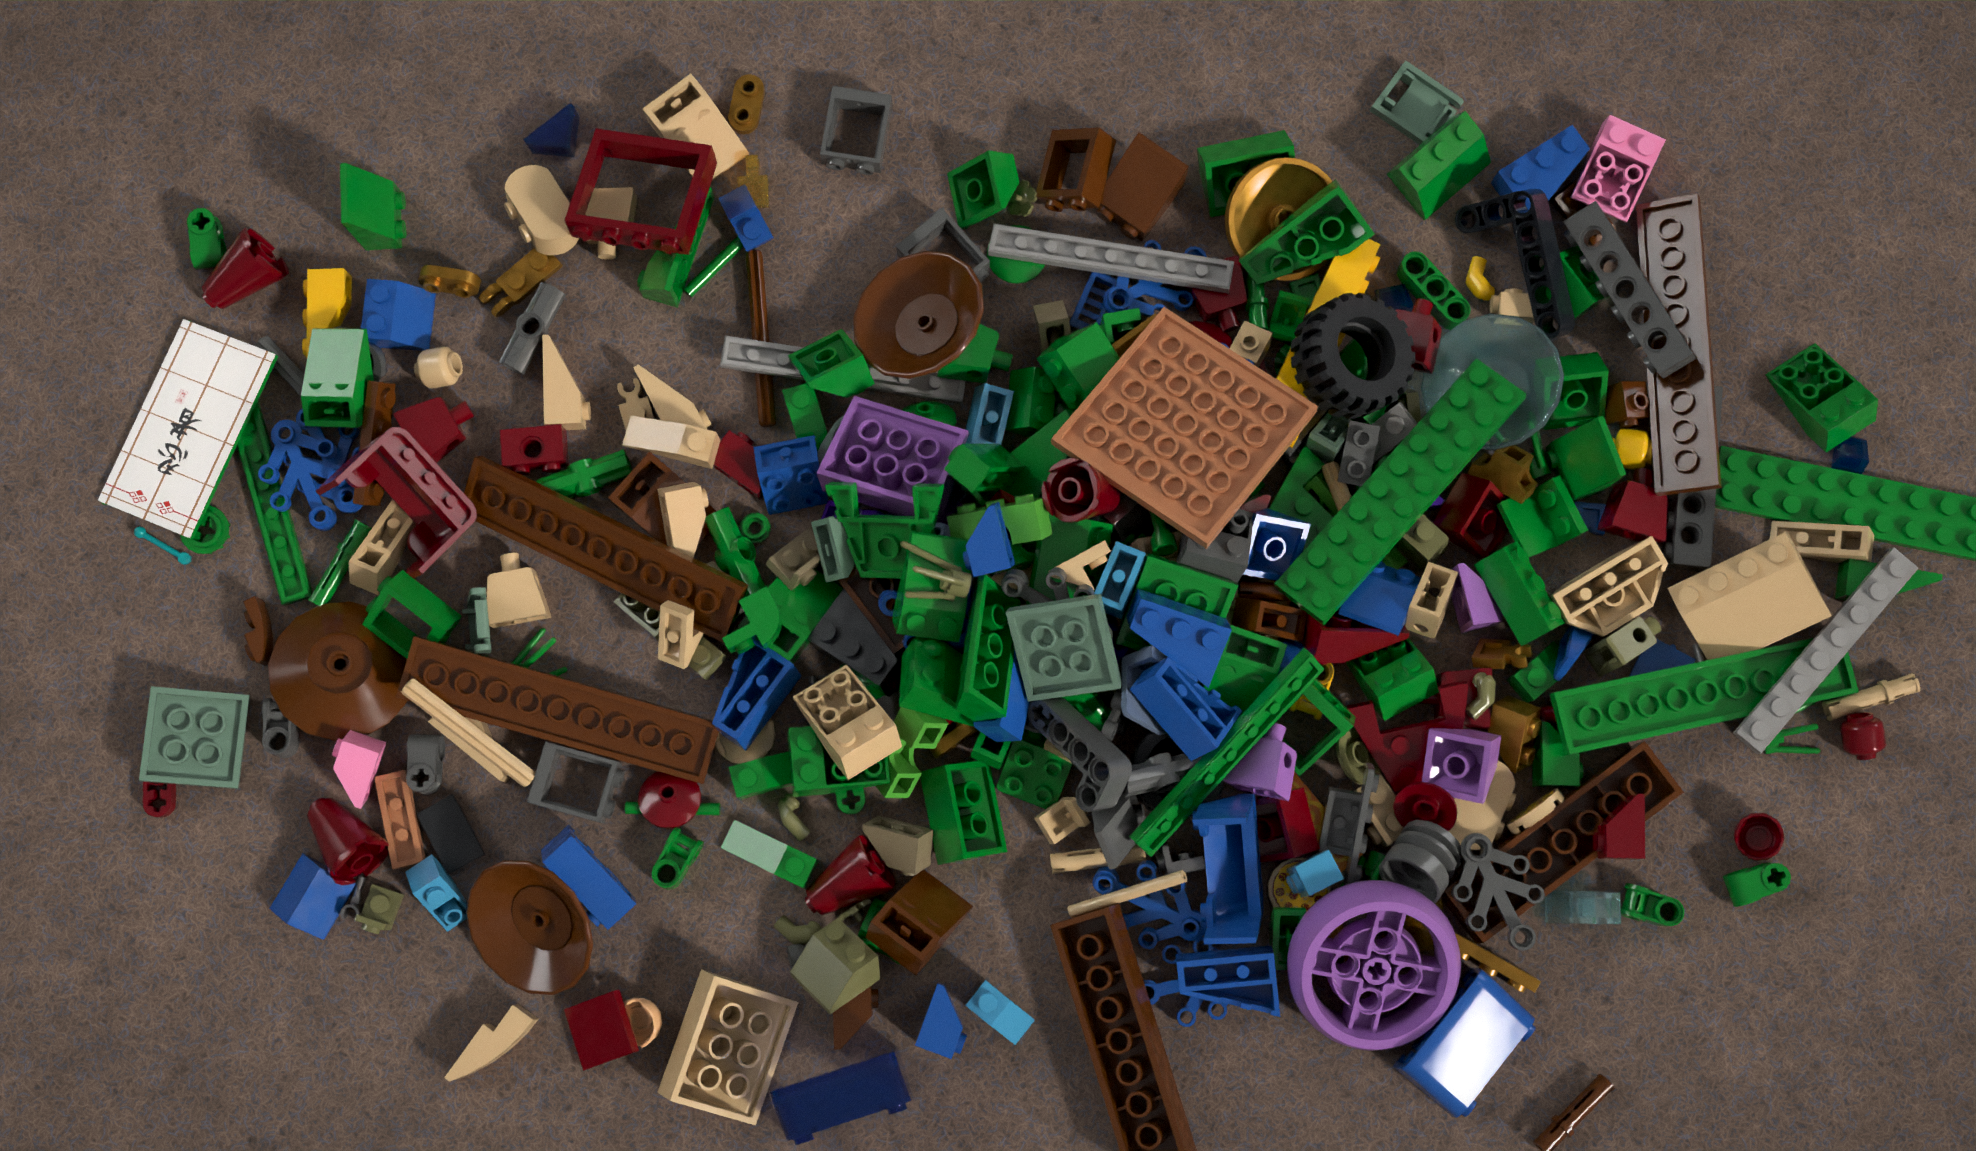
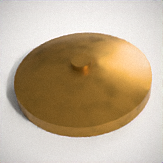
(1267, 198)

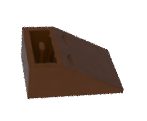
(639, 497)
(917, 921)

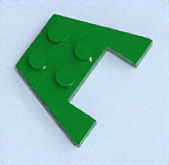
(1296, 501)
(877, 538)

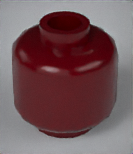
(1863, 735)

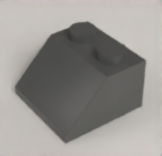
(1115, 826)

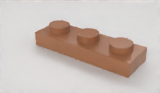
(399, 819)

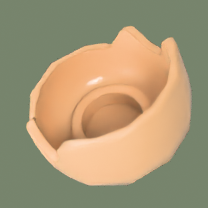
(644, 1019)

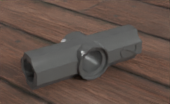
(540, 311)
(1158, 774)

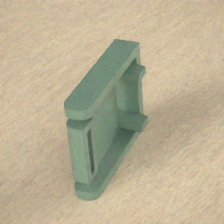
(1420, 108)
(478, 622)

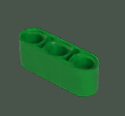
(1431, 276)

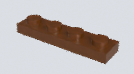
(376, 420)

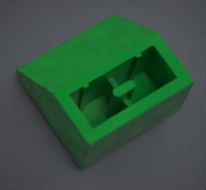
(1033, 401)

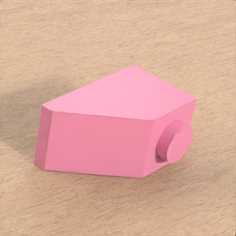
(357, 764)

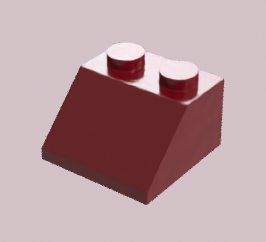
(1472, 516)
(1285, 827)

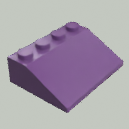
(889, 454)

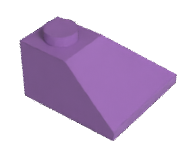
(1473, 601)
(1461, 762)

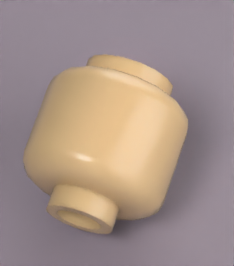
(438, 367)

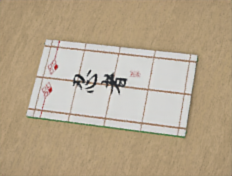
(188, 428)

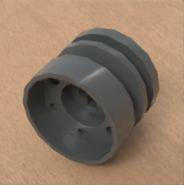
(1422, 859)

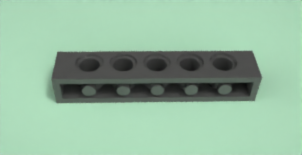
(1676, 351)
(1699, 524)

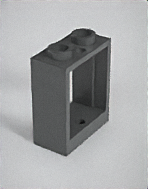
(863, 102)
(934, 227)
(545, 775)

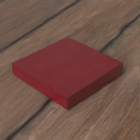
(601, 1029)

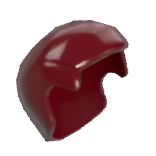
(1758, 836)

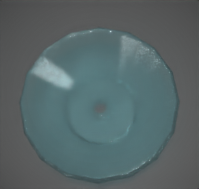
(1515, 352)

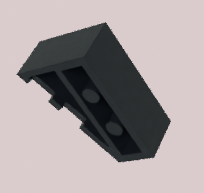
(852, 640)

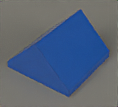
(1275, 543)
(311, 898)

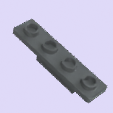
(1345, 822)

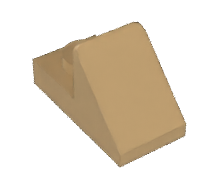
(1074, 567)
(676, 634)

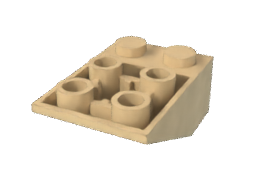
(691, 116)
(848, 721)

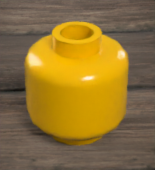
(1633, 448)

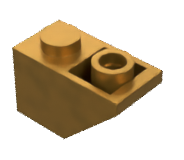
(1518, 726)

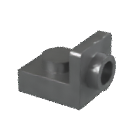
(1185, 861)

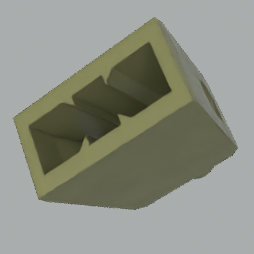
(1423, 543)
(1622, 645)

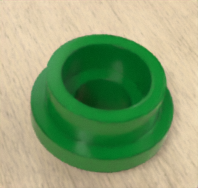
(753, 518)

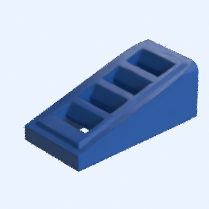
(1102, 278)
(1570, 648)

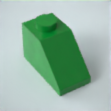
(1537, 676)
(1550, 764)

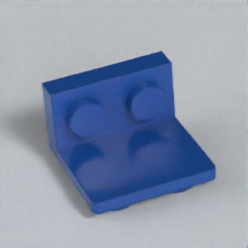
(789, 475)

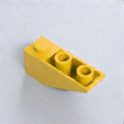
(327, 300)

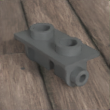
(1358, 453)

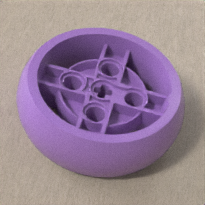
(1431, 977)

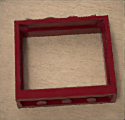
(648, 150)

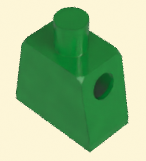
(978, 358)

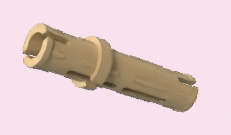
(1882, 693)
(1090, 859)

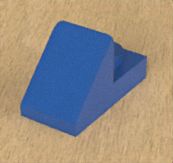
(746, 218)

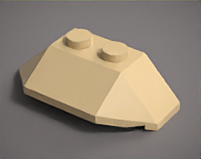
(1613, 589)

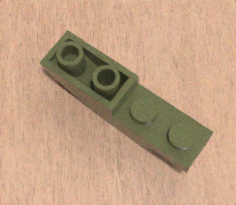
(706, 656)

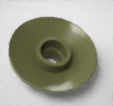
(1354, 755)

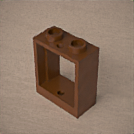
(1099, 152)

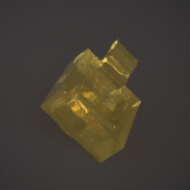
(756, 184)

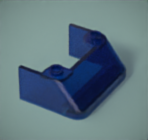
(842, 1096)

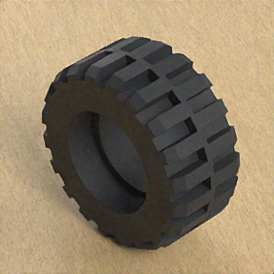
(1382, 340)

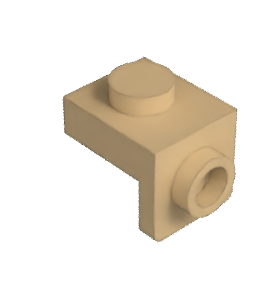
(1061, 819)

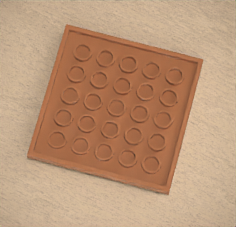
(1185, 426)

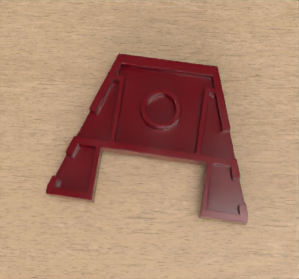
(1402, 749)

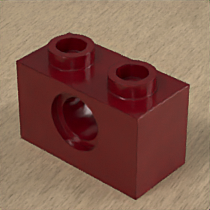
(518, 441)

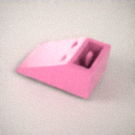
(1617, 167)

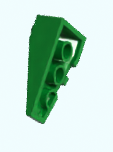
(1315, 232)
(668, 273)

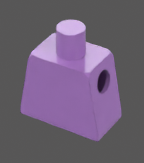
(1266, 768)

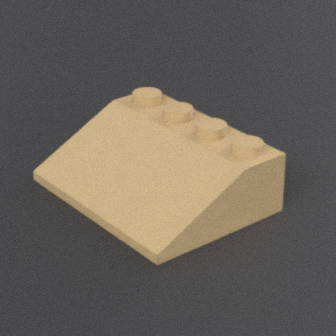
(1750, 599)
(727, 1048)

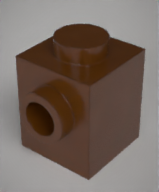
(1627, 404)

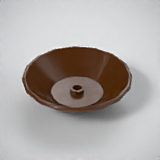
(905, 298)
(328, 699)
(529, 927)

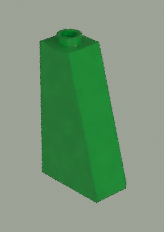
(1038, 457)

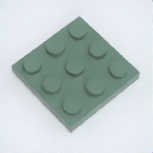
(1064, 647)
(194, 738)

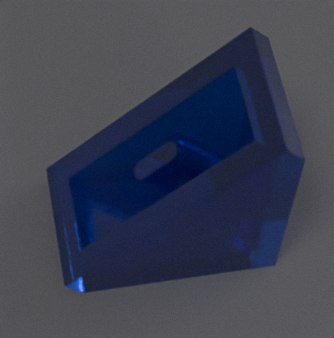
(556, 135)

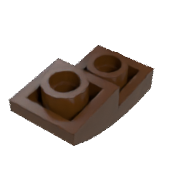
(261, 639)

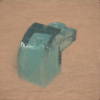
(1583, 907)

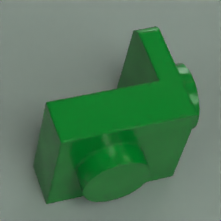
(1287, 315)

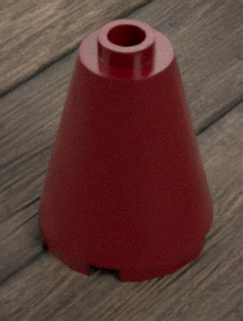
(243, 270)
(1077, 492)
(345, 841)
(850, 878)

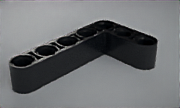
(1530, 252)

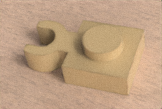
(634, 404)

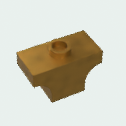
(1507, 471)

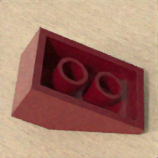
(1345, 639)

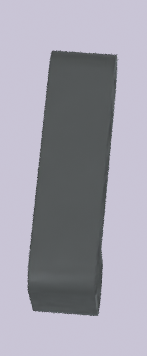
(1101, 762)

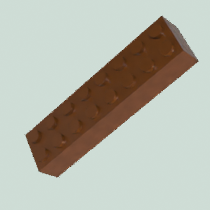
(1564, 838)
(1122, 1032)

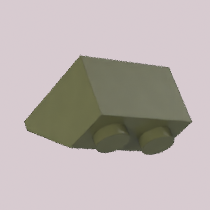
(836, 966)

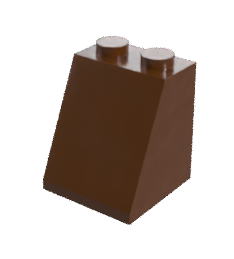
(1141, 187)

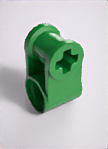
(206, 245)
(677, 857)
(1752, 884)
(1645, 906)

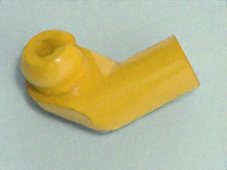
(1476, 281)

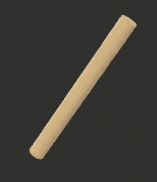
(1127, 893)

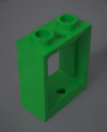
(420, 602)
(1335, 712)

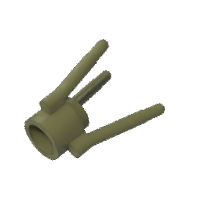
(953, 581)

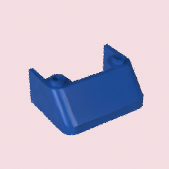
(1232, 869)

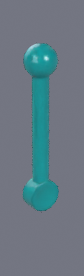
(184, 558)

